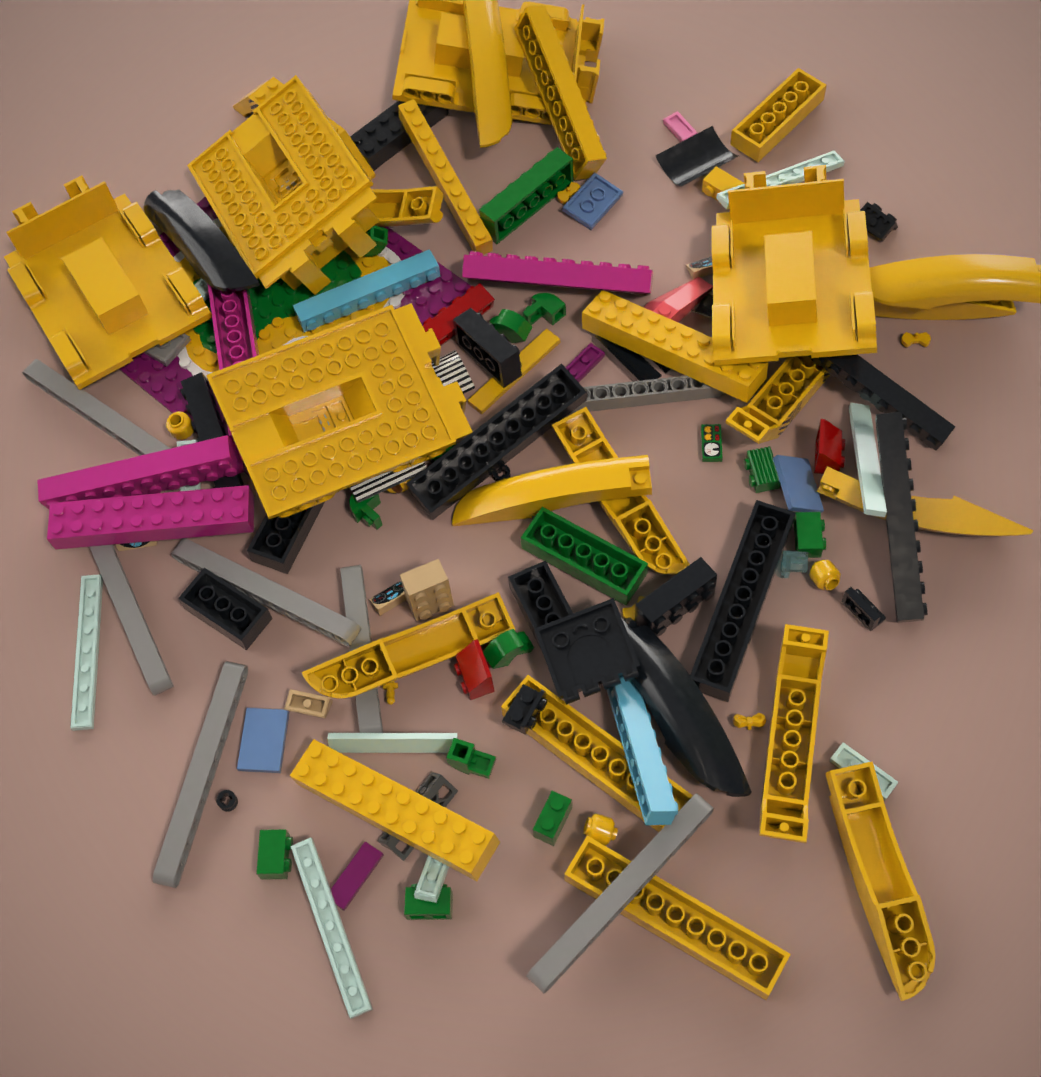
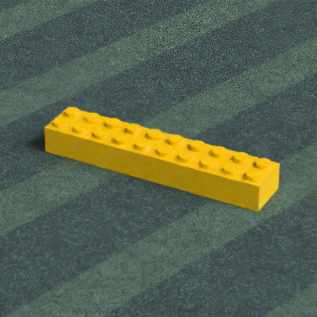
(560, 91)
(669, 345)
(587, 749)
(396, 809)
(683, 921)

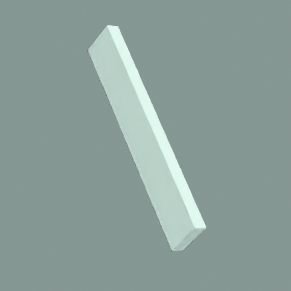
(391, 742)

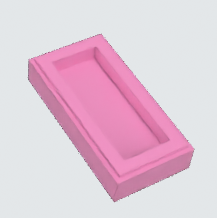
(679, 126)

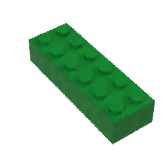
(527, 194)
(584, 555)

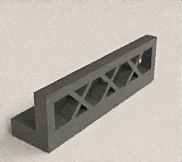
(428, 789)

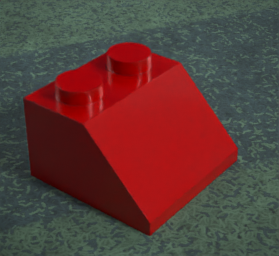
(828, 447)
(474, 671)

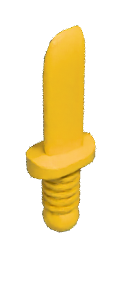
(390, 692)

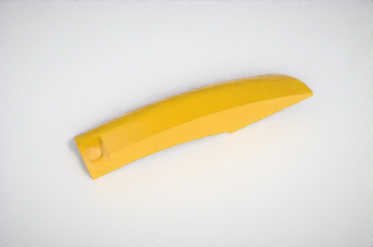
(488, 70)
(956, 279)
(632, 516)

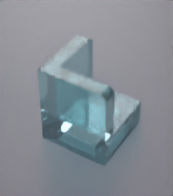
(794, 562)

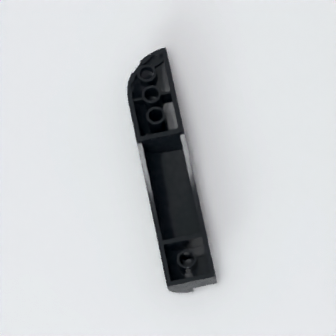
(199, 241)
(685, 715)

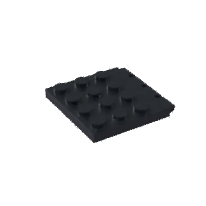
(588, 651)

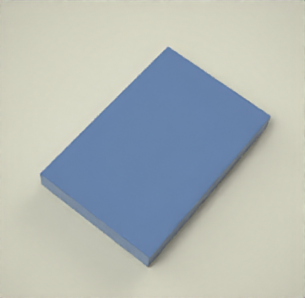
(592, 201)
(798, 484)
(263, 740)

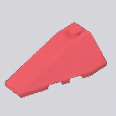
(681, 300)

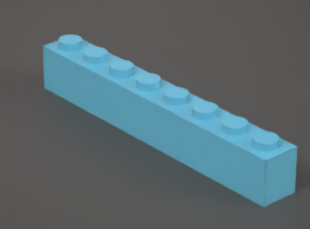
(366, 290)
(642, 754)

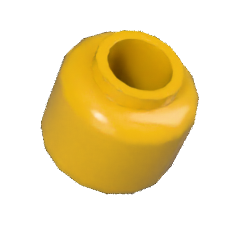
(179, 425)
(825, 575)
(600, 828)

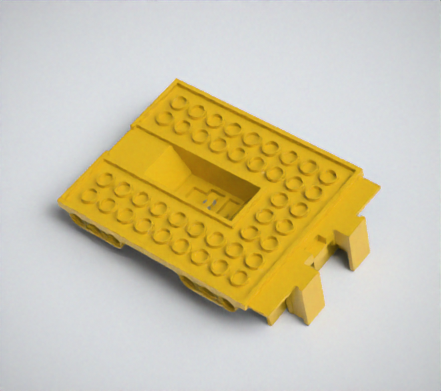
(437, 65)
(288, 190)
(791, 273)
(100, 280)
(339, 408)

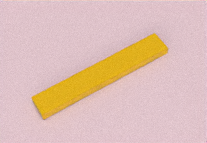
(529, 357)

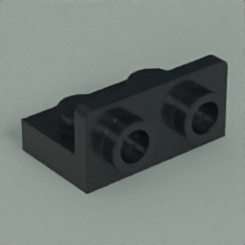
(877, 222)
(863, 608)
(524, 709)

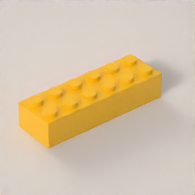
(778, 114)

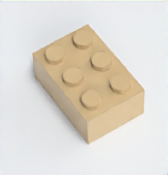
(427, 590)

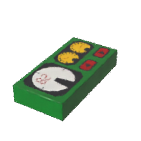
(711, 443)

